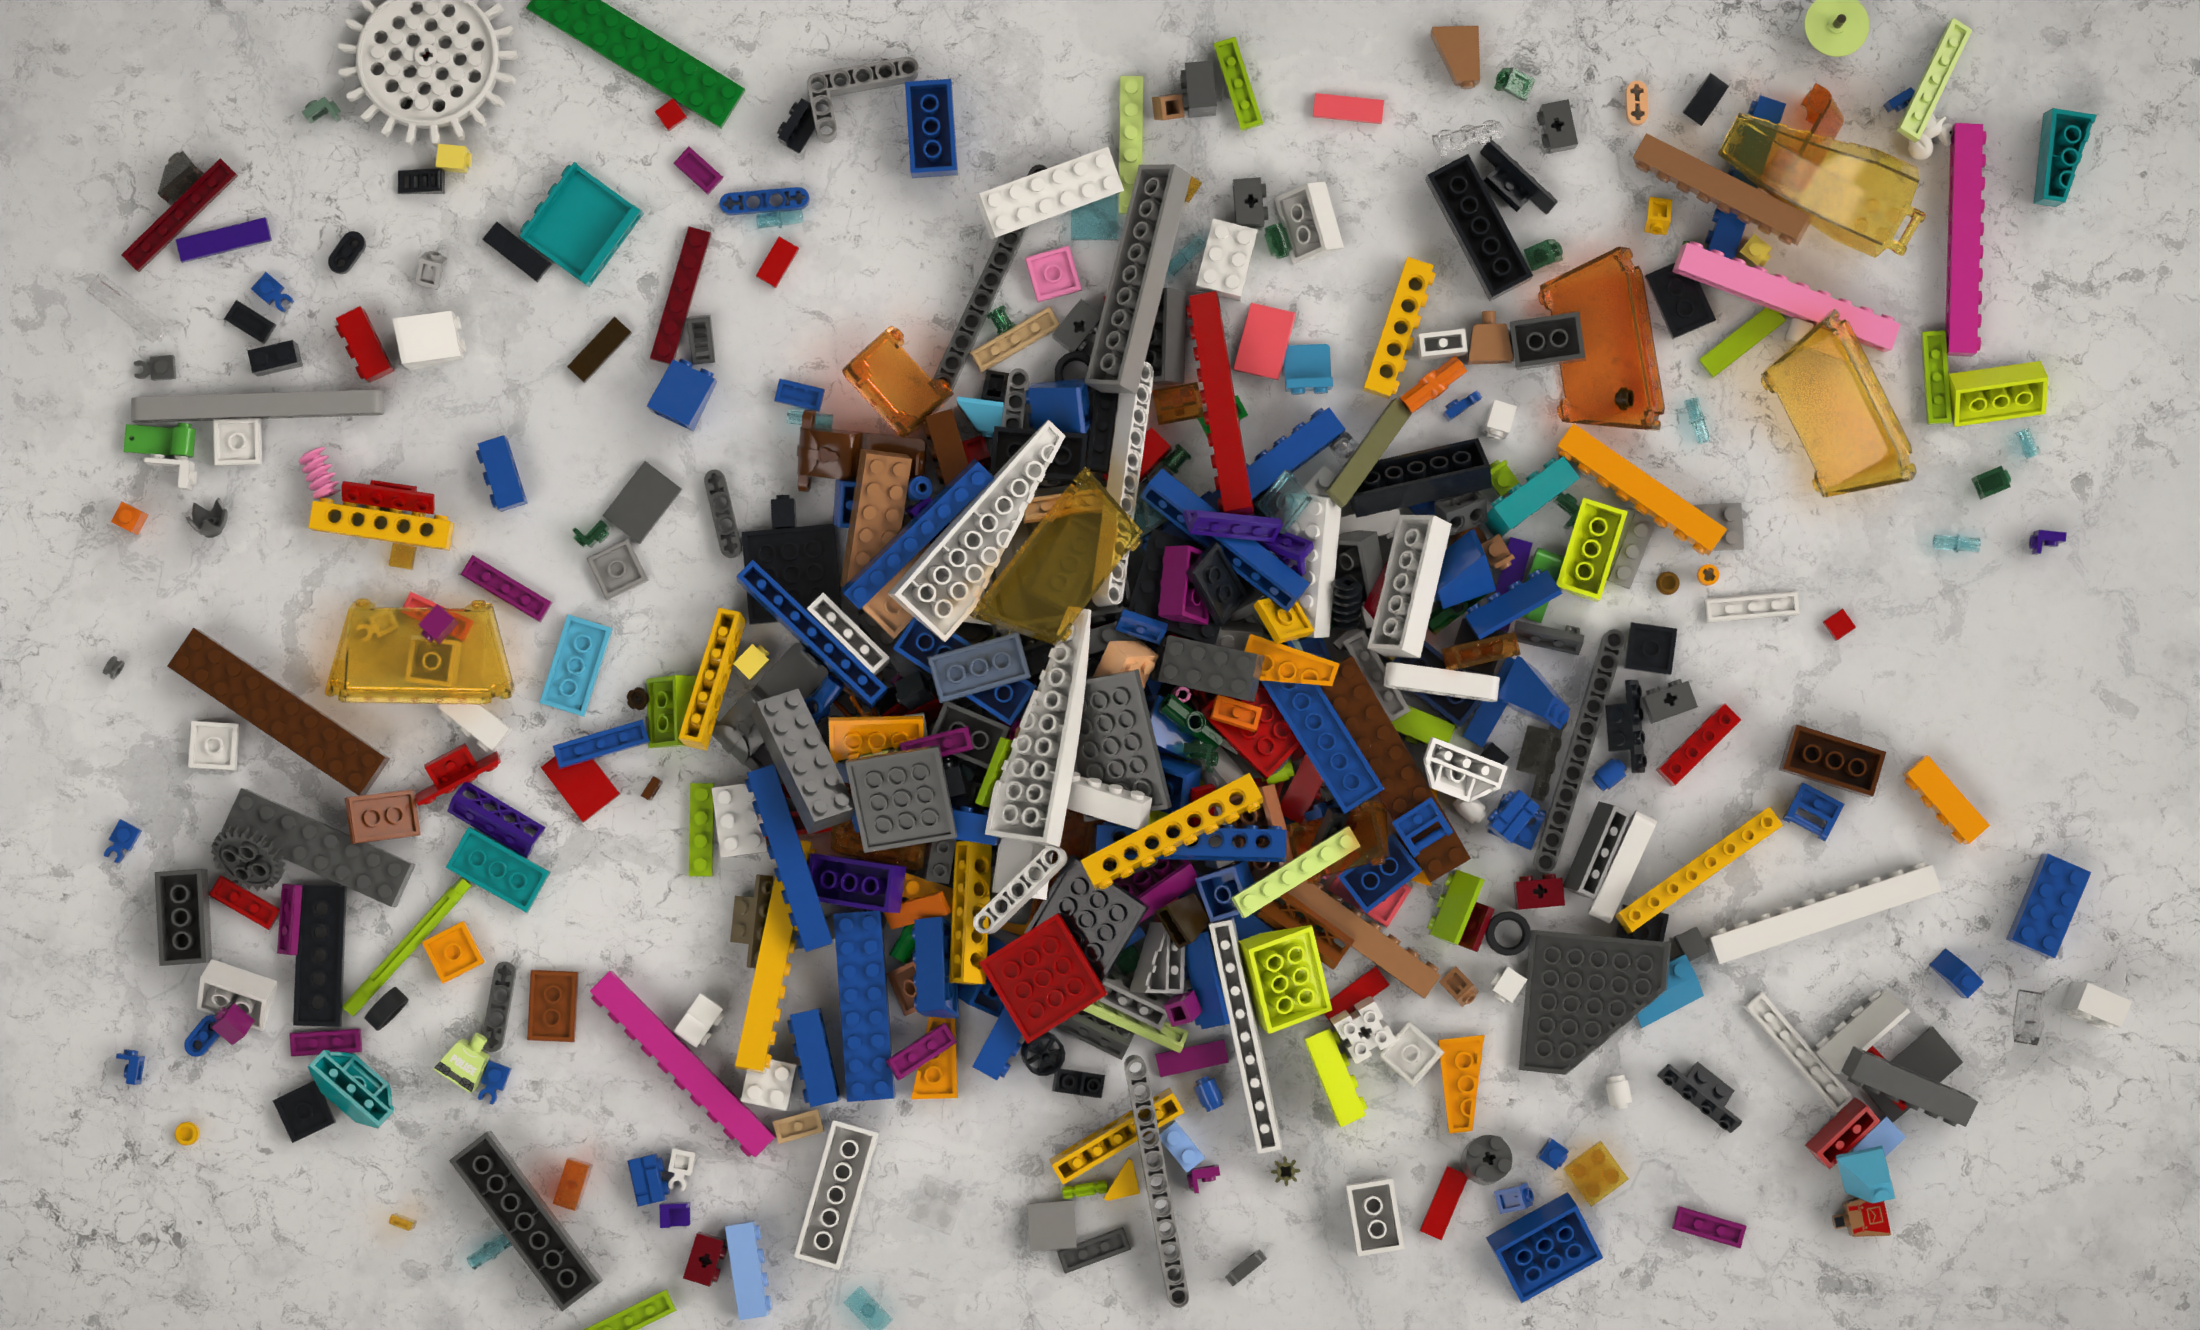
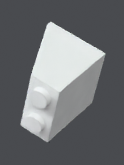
(429, 339)

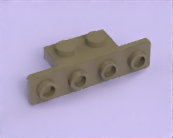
(750, 917)

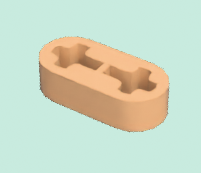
(1642, 103)

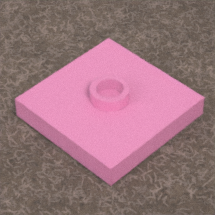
(1053, 274)

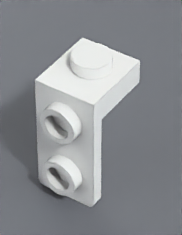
(187, 475)

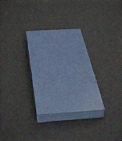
(979, 667)

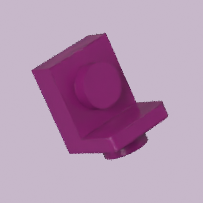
(1207, 1173)

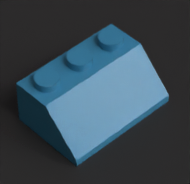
(1681, 990)

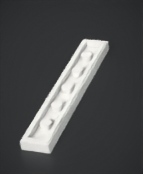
(1798, 1052)

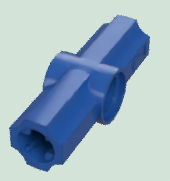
(824, 697)

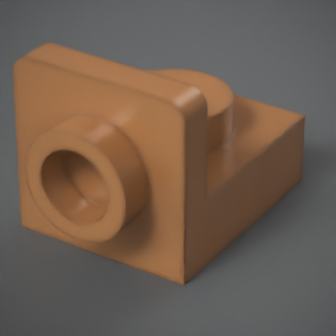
(1497, 553)
(1459, 987)

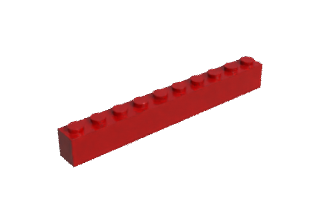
(1220, 404)

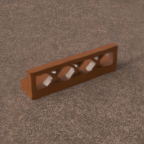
(1284, 917)

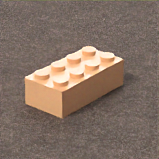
(1127, 656)

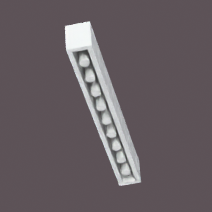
(1823, 914)
(1245, 1035)

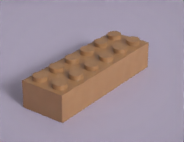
(876, 507)

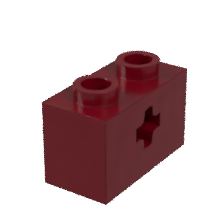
(1527, 900)
(695, 1268)

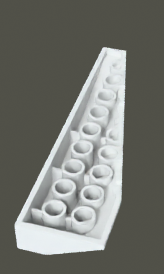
(958, 565)

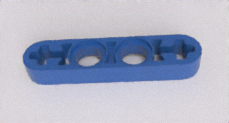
(764, 197)

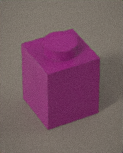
(437, 625)
(1183, 1008)
(232, 1023)

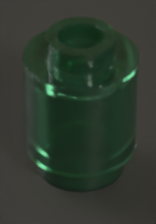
(1277, 241)

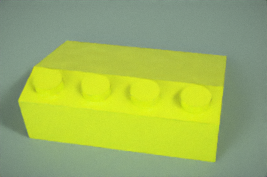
(1285, 977)

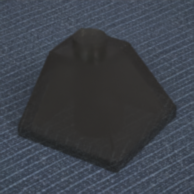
(178, 177)

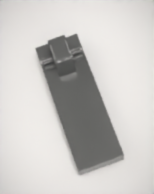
(1565, 641)

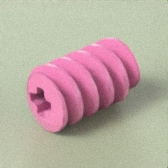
(318, 473)

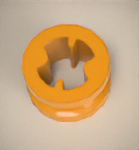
(1715, 573)

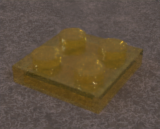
(1595, 1173)

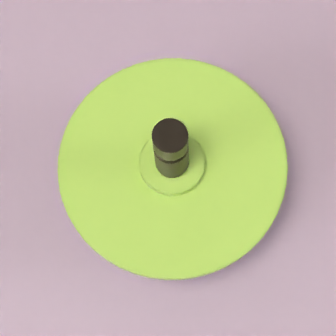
(1836, 26)

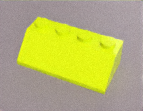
(1998, 393)
(1591, 549)
(1334, 1076)

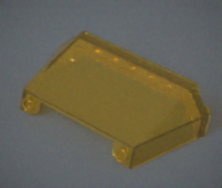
(1840, 410)
(1061, 563)
(390, 662)

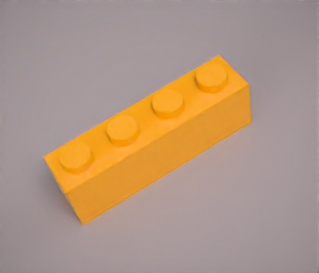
(1945, 800)

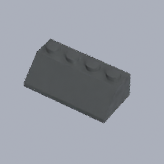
(1167, 340)

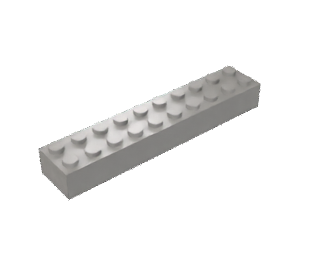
(1137, 279)

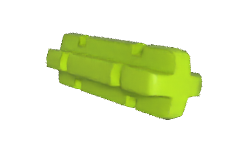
(1084, 1189)

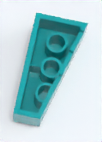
(2060, 153)

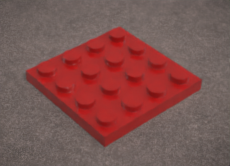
(1265, 747)
(1043, 978)

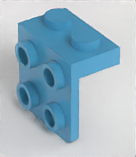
(1308, 369)

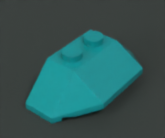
(353, 1087)

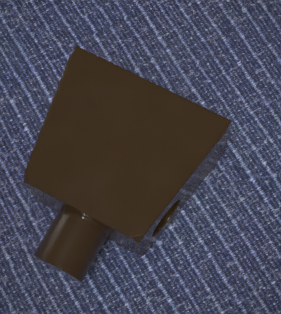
(1184, 919)

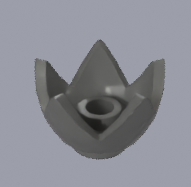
(208, 522)

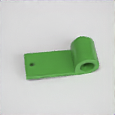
(160, 440)
(1544, 561)

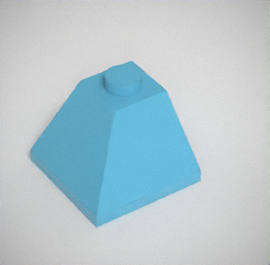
(982, 414)
(1866, 1174)

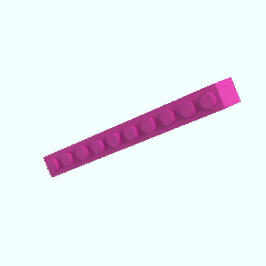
(1964, 239)
(682, 1063)

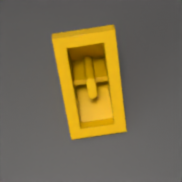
(1124, 1183)

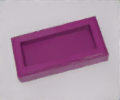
(698, 170)

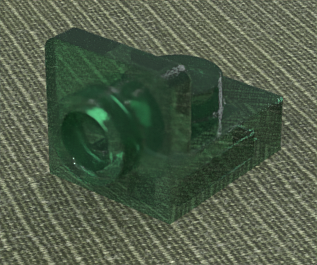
(1514, 83)
(1543, 254)

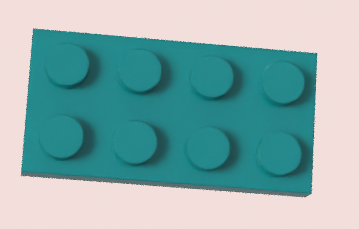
(498, 869)

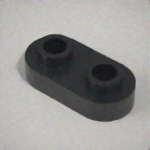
(346, 252)

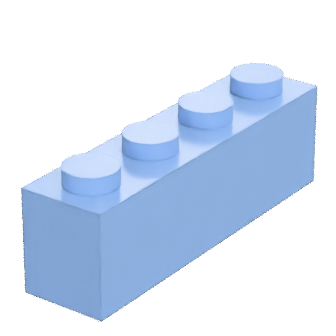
(747, 1270)

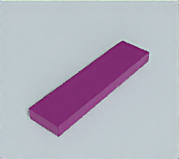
(506, 588)

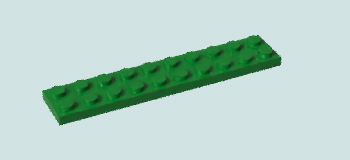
(644, 55)

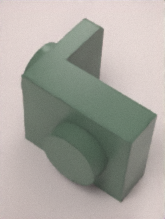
(317, 109)

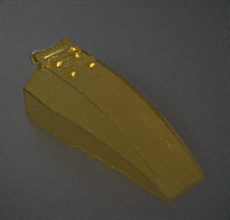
(1844, 187)

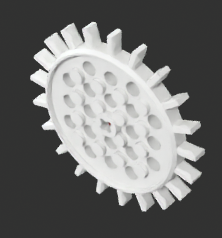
(421, 114)

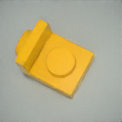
(1658, 216)

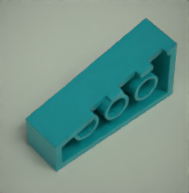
(1531, 496)

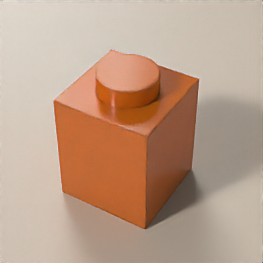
(129, 518)

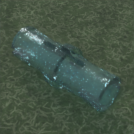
(489, 1251)

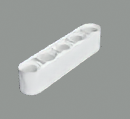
(1441, 682)
(1623, 866)
(1009, 892)

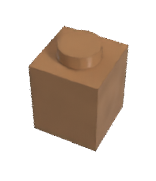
(1168, 107)

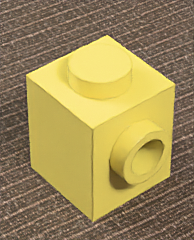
(1754, 252)

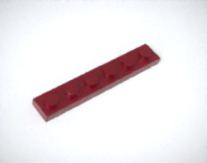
(179, 215)
(680, 295)

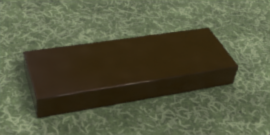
(599, 349)

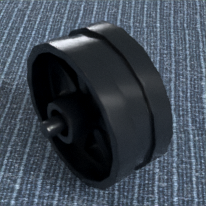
(1044, 1055)

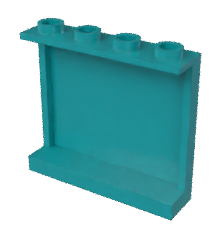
(580, 224)

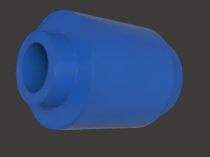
(913, 492)
(1609, 774)
(1208, 1093)

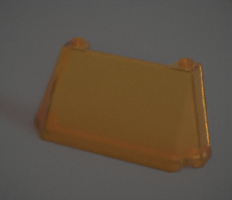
(1616, 343)

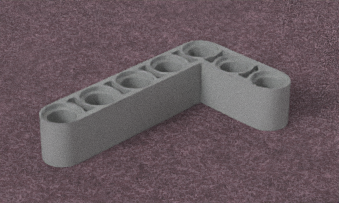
(853, 85)
(1018, 414)

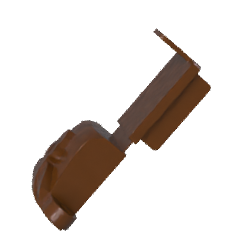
(837, 452)

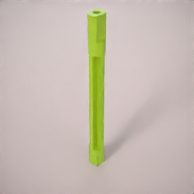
(406, 946)

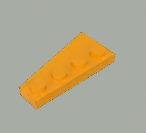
(938, 1076)
(1460, 1079)

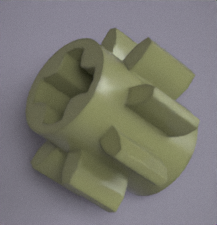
(1285, 1177)

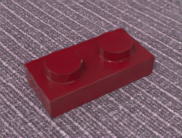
(1476, 927)

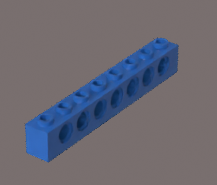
(1203, 851)

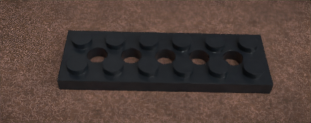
(331, 967)

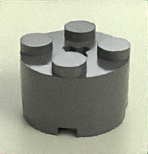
(1483, 1172)

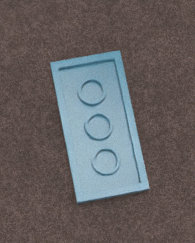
(576, 665)

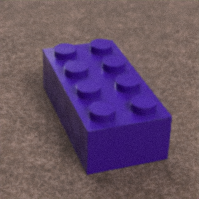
(858, 882)

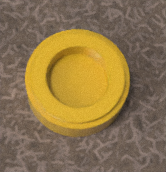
(187, 1133)

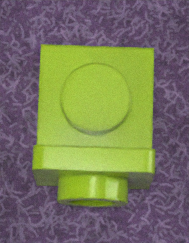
(1502, 477)

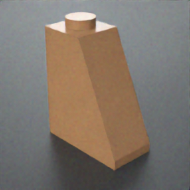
(1459, 52)

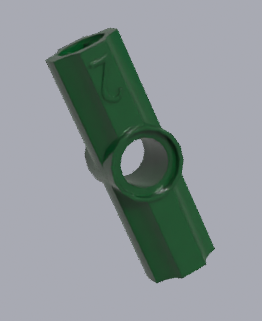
(1442, 617)
(1181, 714)

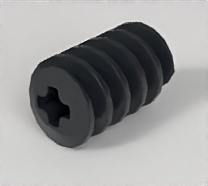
(1346, 603)

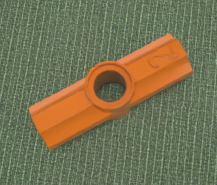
(1433, 384)

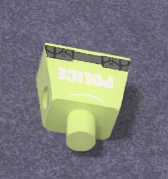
(465, 1063)

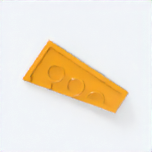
(1290, 664)
(863, 735)

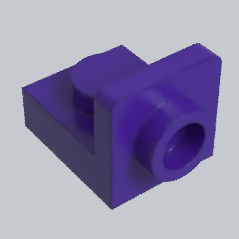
(2050, 539)

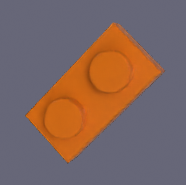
(1236, 713)

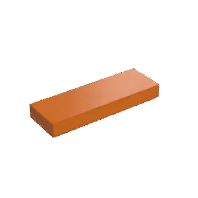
(919, 908)

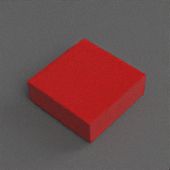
(670, 114)
(1839, 624)

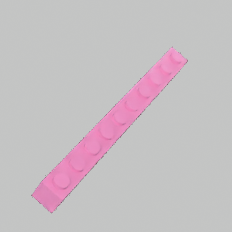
(1781, 295)

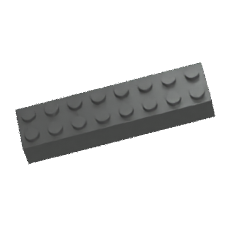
(323, 848)
(526, 1220)

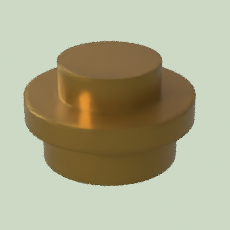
(1667, 583)

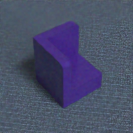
(674, 1214)

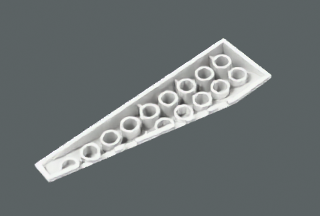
(1037, 777)

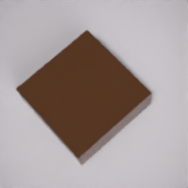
(652, 788)

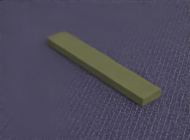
(1368, 453)

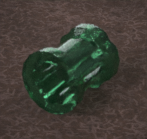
(1000, 320)
(1176, 458)

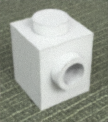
(1507, 985)

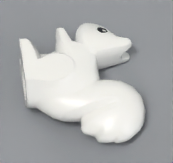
(1924, 147)

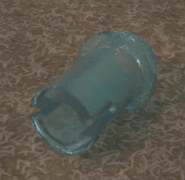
(2027, 443)

